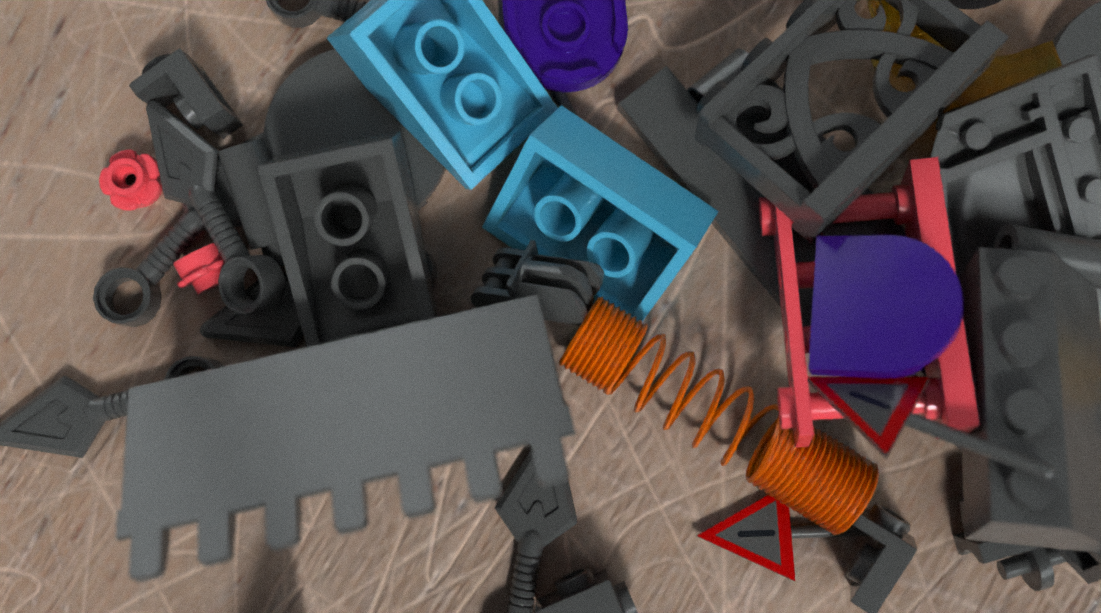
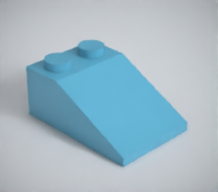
(446, 79)

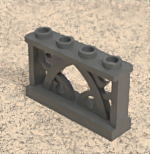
(834, 174)

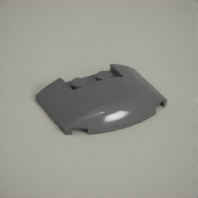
(1024, 159)

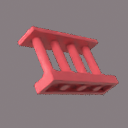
(922, 208)

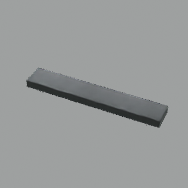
(667, 122)

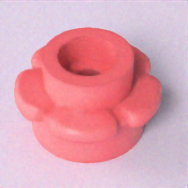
(142, 192)
(200, 268)

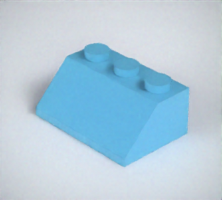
(602, 206)

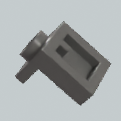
(185, 83)
(879, 568)

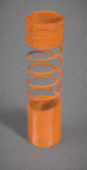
(818, 481)

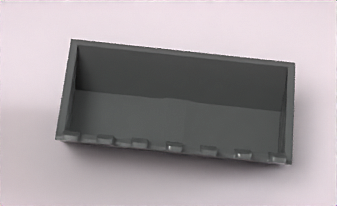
(335, 422)

